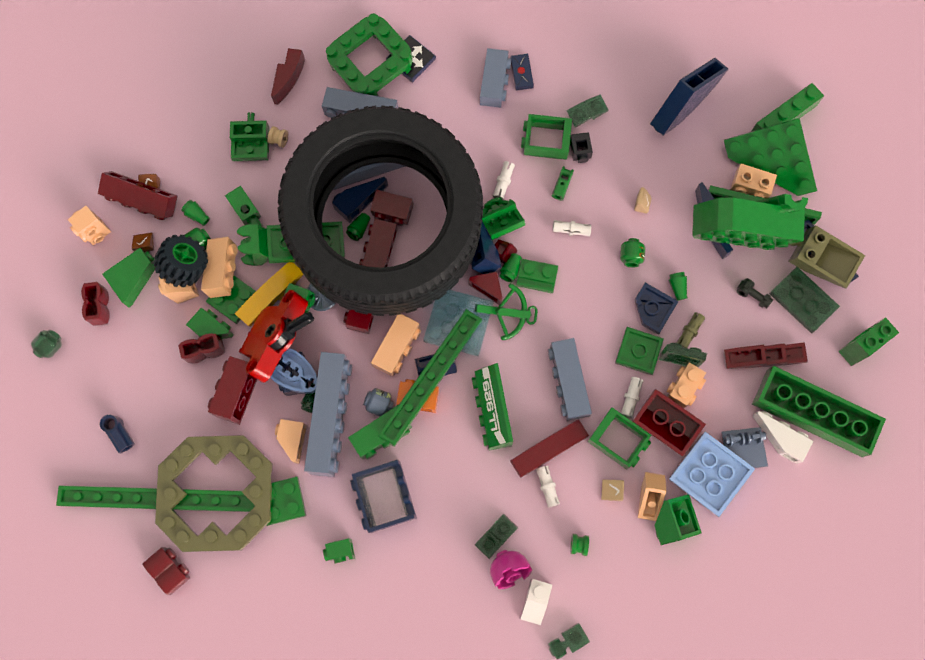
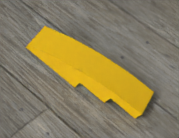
(269, 293)

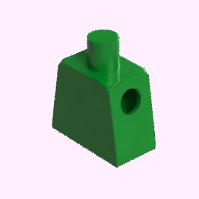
(242, 204)

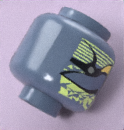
(378, 402)

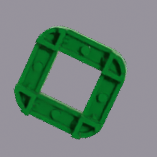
(384, 73)

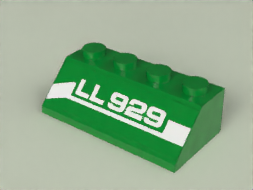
(493, 408)

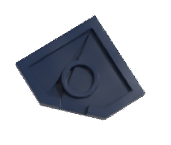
(654, 307)

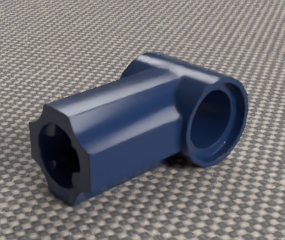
(118, 434)

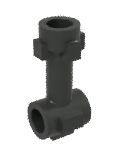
(746, 288)

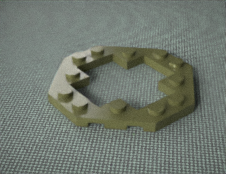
(213, 537)

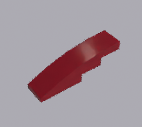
(765, 356)
(549, 448)

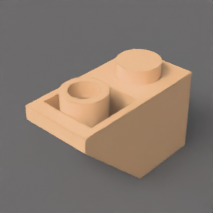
(177, 294)

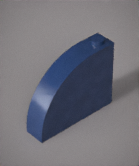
(688, 95)

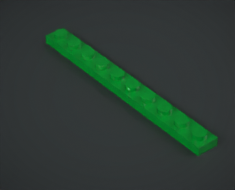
(146, 499)

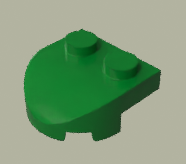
(501, 217)

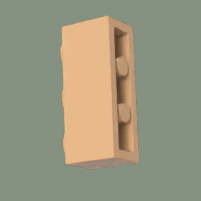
(218, 274)
(396, 345)

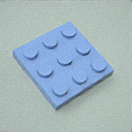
(711, 474)

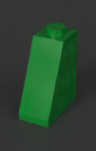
(130, 275)

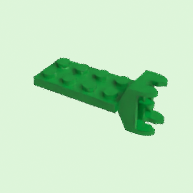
(270, 245)

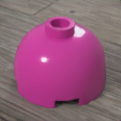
(509, 567)

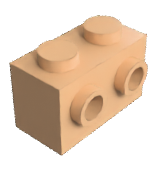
(753, 181)
(88, 226)
(688, 381)

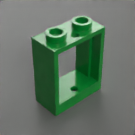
(551, 123)
(868, 341)
(627, 423)

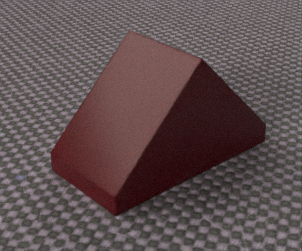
(487, 285)

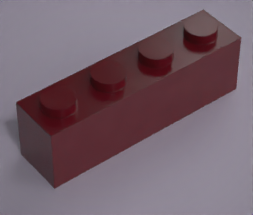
(137, 195)

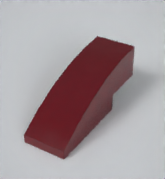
(287, 74)

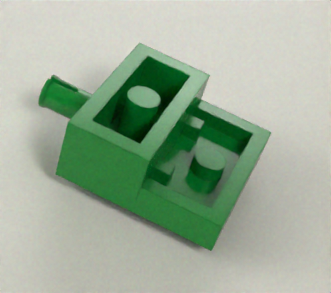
(249, 139)

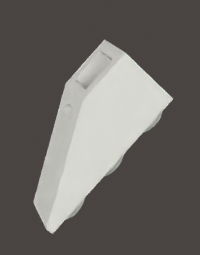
(785, 440)

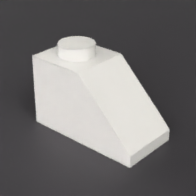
(536, 601)

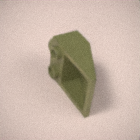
(829, 257)

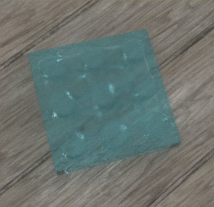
(447, 313)

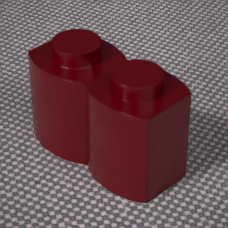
(95, 303)
(199, 349)
(166, 570)

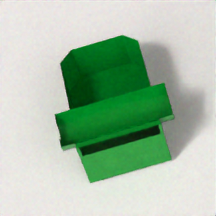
(751, 223)

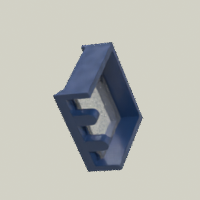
(383, 496)

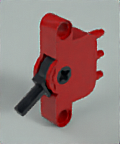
(274, 334)

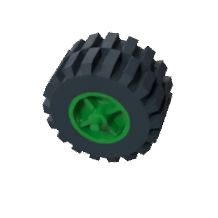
(180, 260)

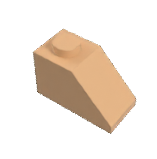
(291, 438)
(651, 496)

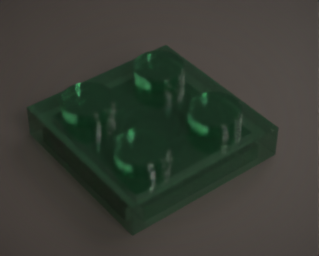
(682, 356)

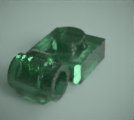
(573, 638)

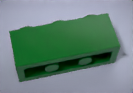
(366, 439)

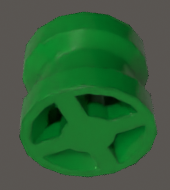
(579, 544)

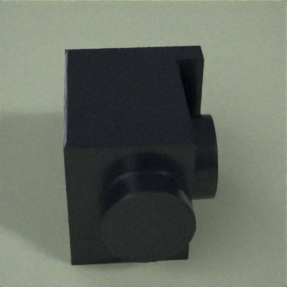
(581, 142)

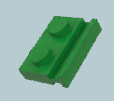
(537, 276)

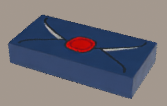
(522, 72)

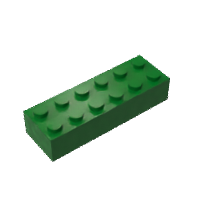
(819, 412)

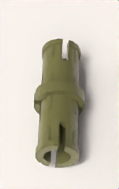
(691, 329)

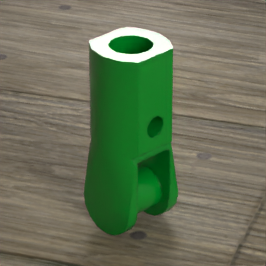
(562, 184)

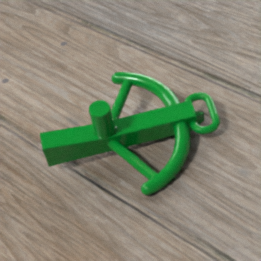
(523, 314)

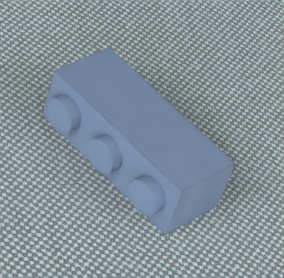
(495, 78)

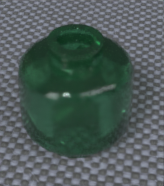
(46, 344)

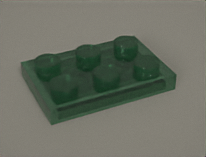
(804, 300)

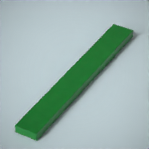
(429, 378)

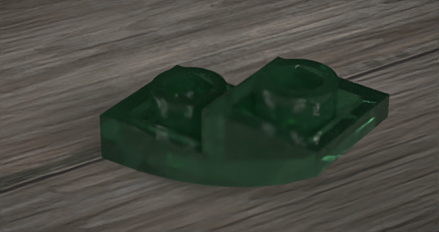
(587, 110)
(496, 536)

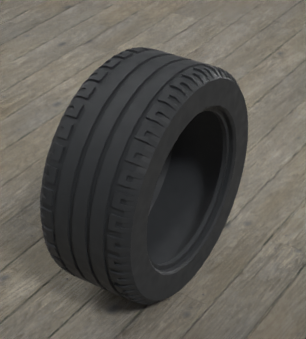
(371, 138)

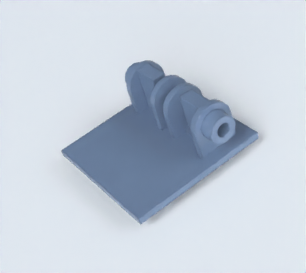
(747, 445)

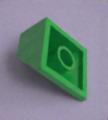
(676, 520)

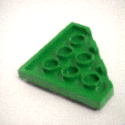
(779, 151)

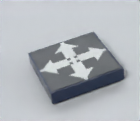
(421, 59)

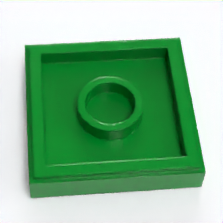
(639, 350)

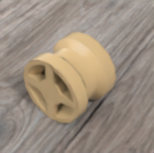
(278, 136)

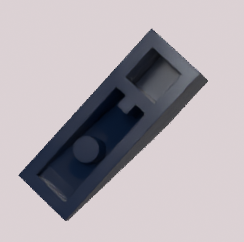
(357, 198)
(486, 255)

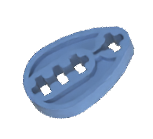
(295, 383)

